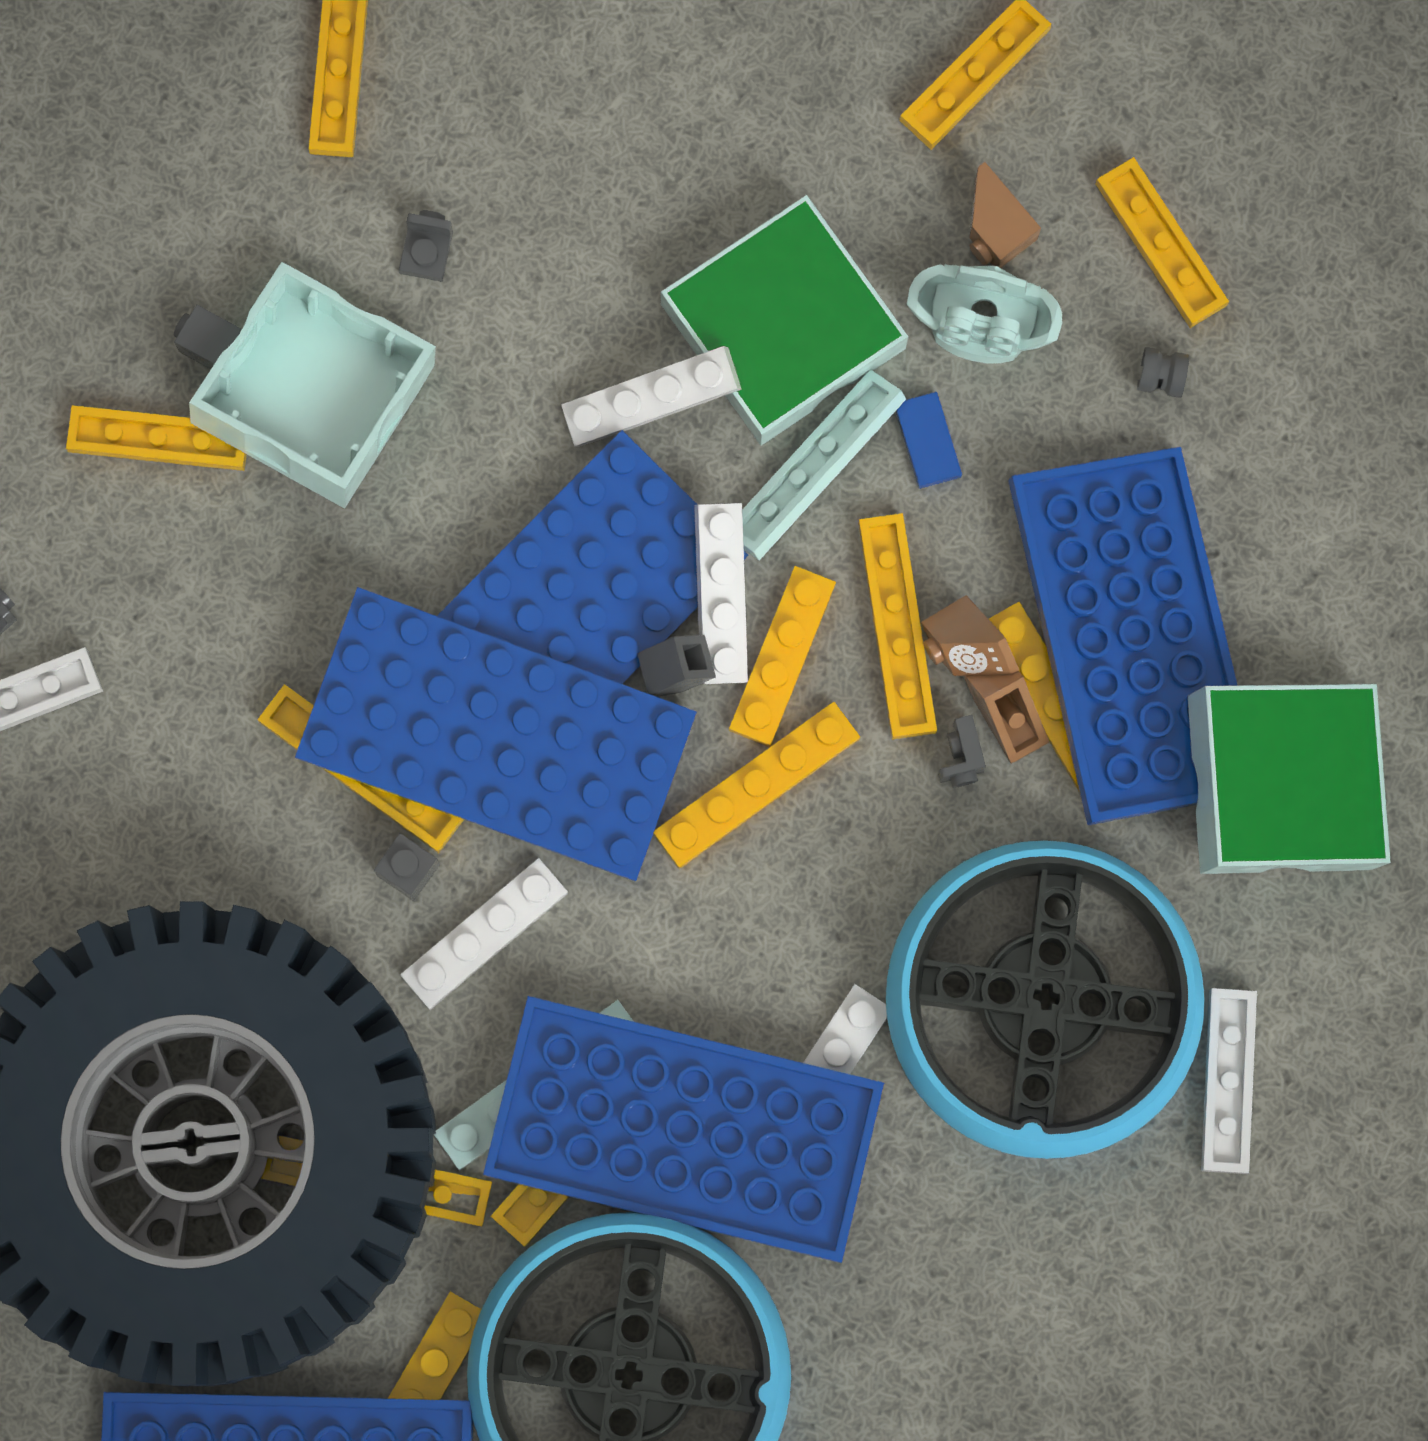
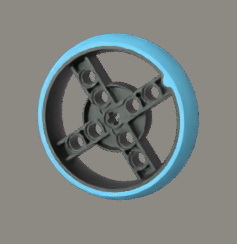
(1170, 1015)
(646, 1242)

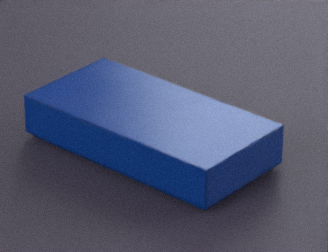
(928, 440)

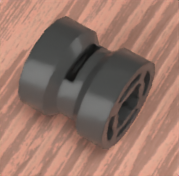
(1163, 372)

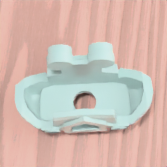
(1024, 318)

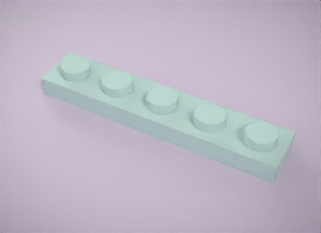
(818, 462)
(472, 1130)

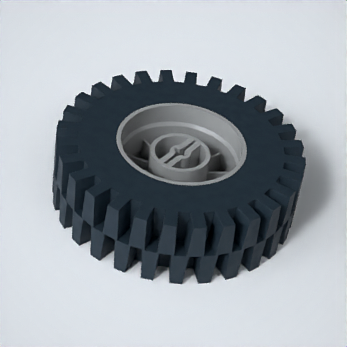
(363, 1153)

